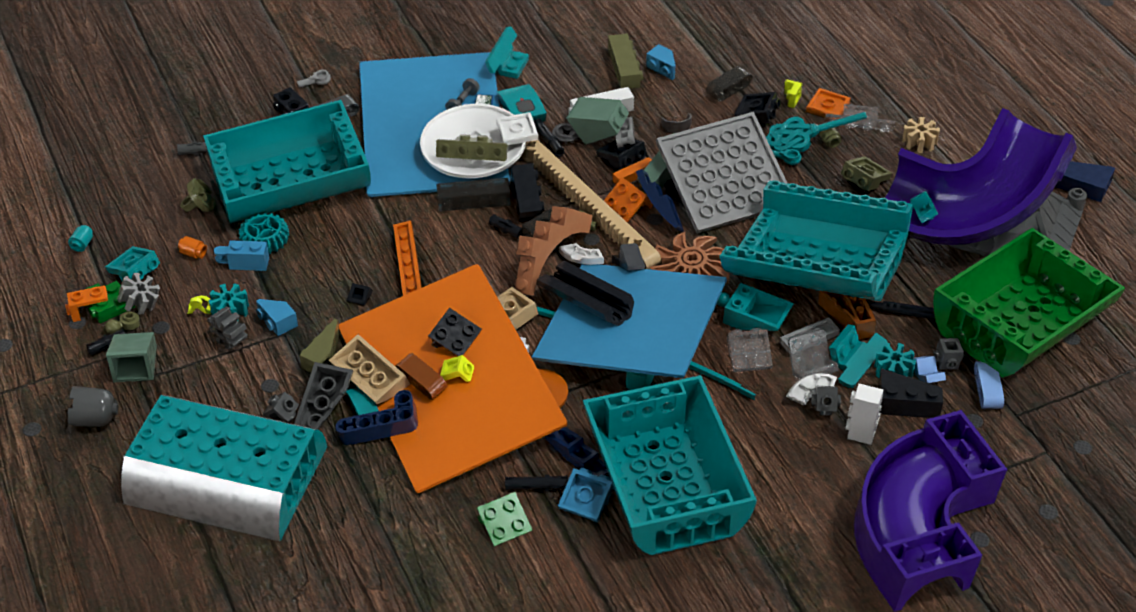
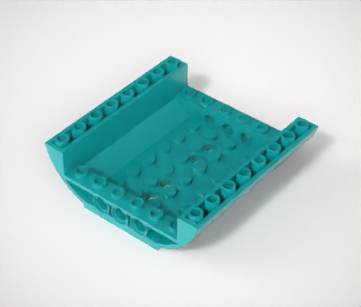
(823, 241)

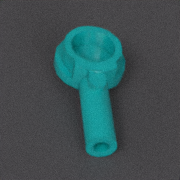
(790, 156)

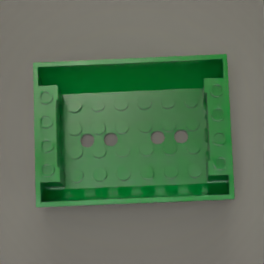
(994, 297)

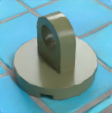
(198, 196)

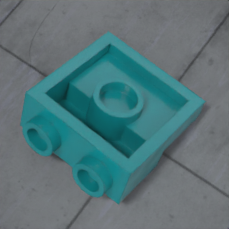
(134, 261)

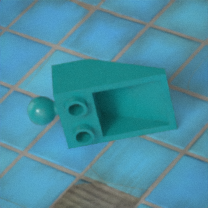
(753, 309)

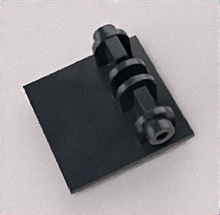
(454, 333)

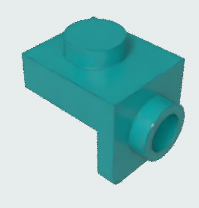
(924, 207)

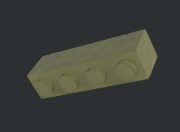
(624, 61)

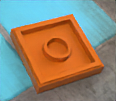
(827, 102)

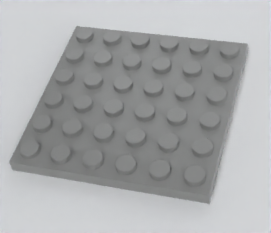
(721, 170)

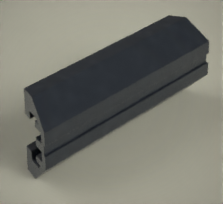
(589, 293)

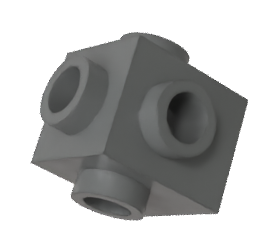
(948, 353)
(823, 392)
(281, 407)

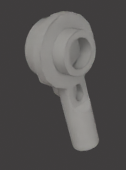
(320, 77)

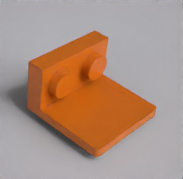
(627, 199)

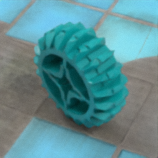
(265, 229)

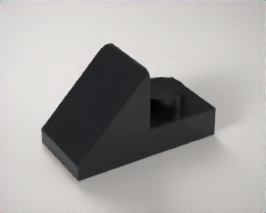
(629, 257)

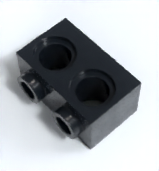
(288, 102)

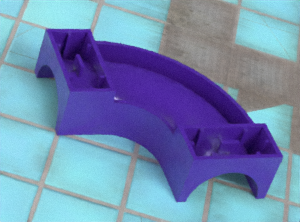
(990, 189)
(908, 503)

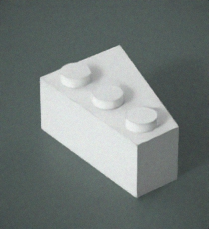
(864, 413)

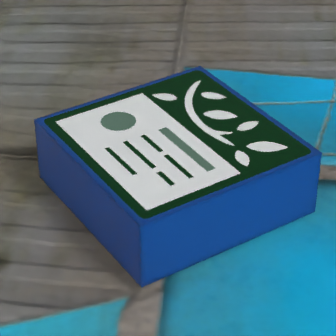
(484, 99)

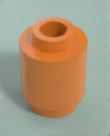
(192, 247)

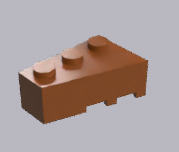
(850, 311)

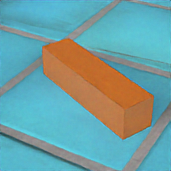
(629, 172)

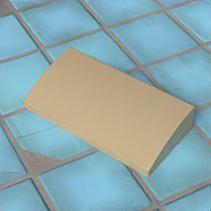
(517, 307)
(371, 370)

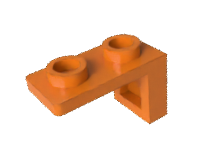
(84, 297)

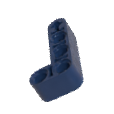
(381, 423)

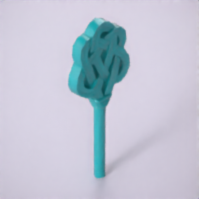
(797, 134)

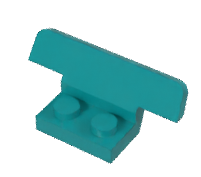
(504, 59)
(854, 355)

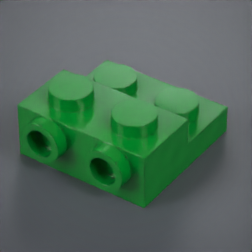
(109, 309)

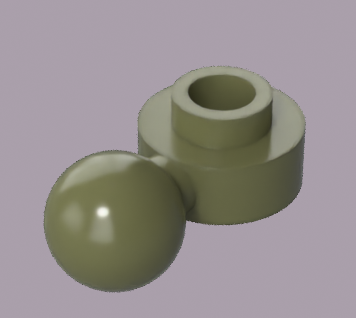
(128, 321)

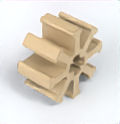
(920, 134)

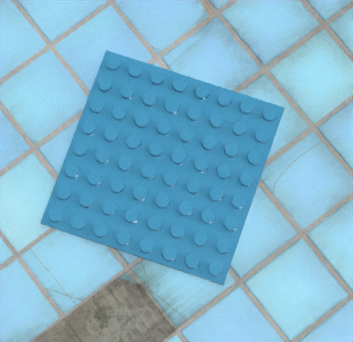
(656, 340)

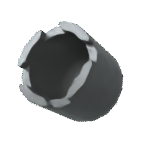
(91, 407)

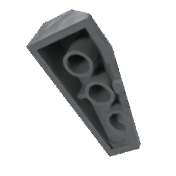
(322, 394)

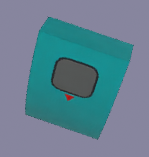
(522, 100)

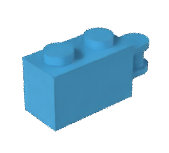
(243, 255)

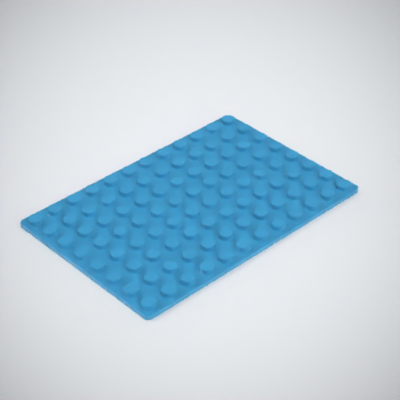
(397, 106)

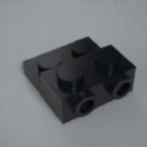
(762, 104)
(622, 156)

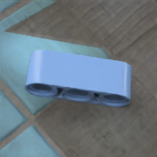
(988, 386)

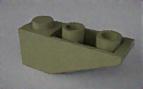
(321, 348)

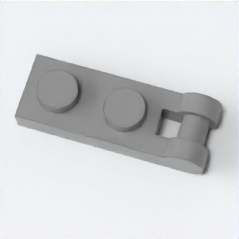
(626, 133)

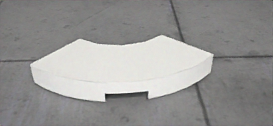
(581, 255)
(805, 387)

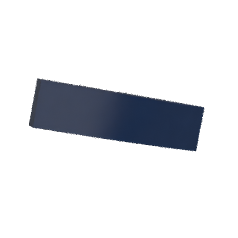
(663, 204)
(576, 452)

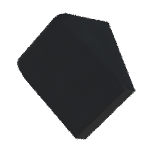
(359, 294)

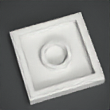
(517, 128)

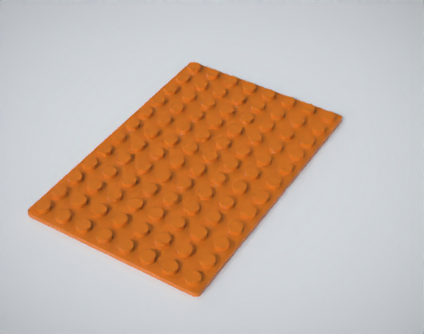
(470, 420)

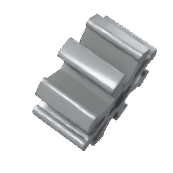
(138, 293)

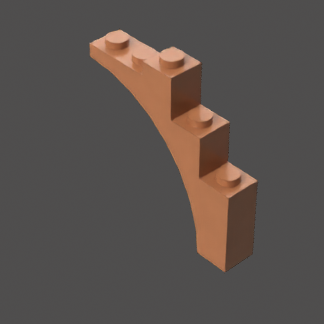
(546, 237)

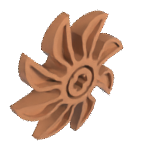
(693, 260)

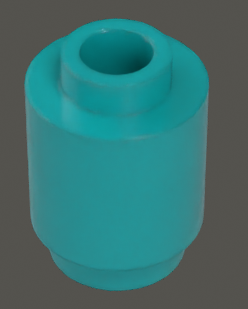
(80, 238)

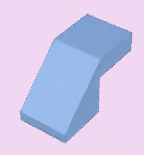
(927, 369)

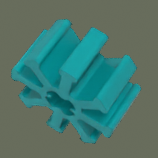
(234, 299)
(895, 361)

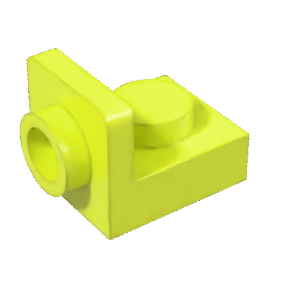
(793, 92)
(457, 367)

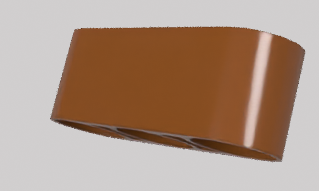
(422, 376)

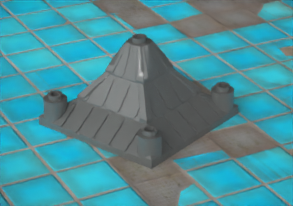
(1054, 218)

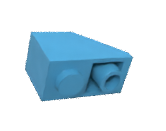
(662, 61)
(277, 315)

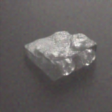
(749, 350)

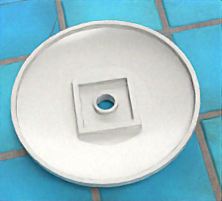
(470, 120)

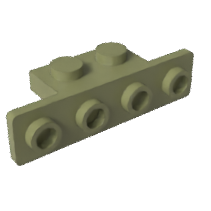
(471, 148)

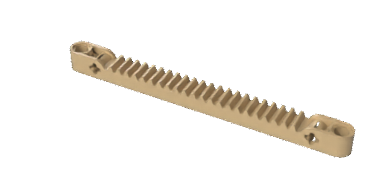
(588, 201)

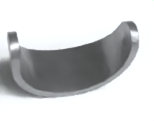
(675, 127)

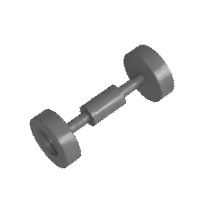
(470, 87)

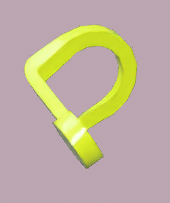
(196, 302)

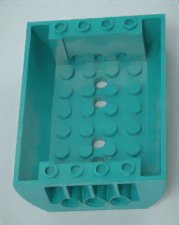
(284, 153)

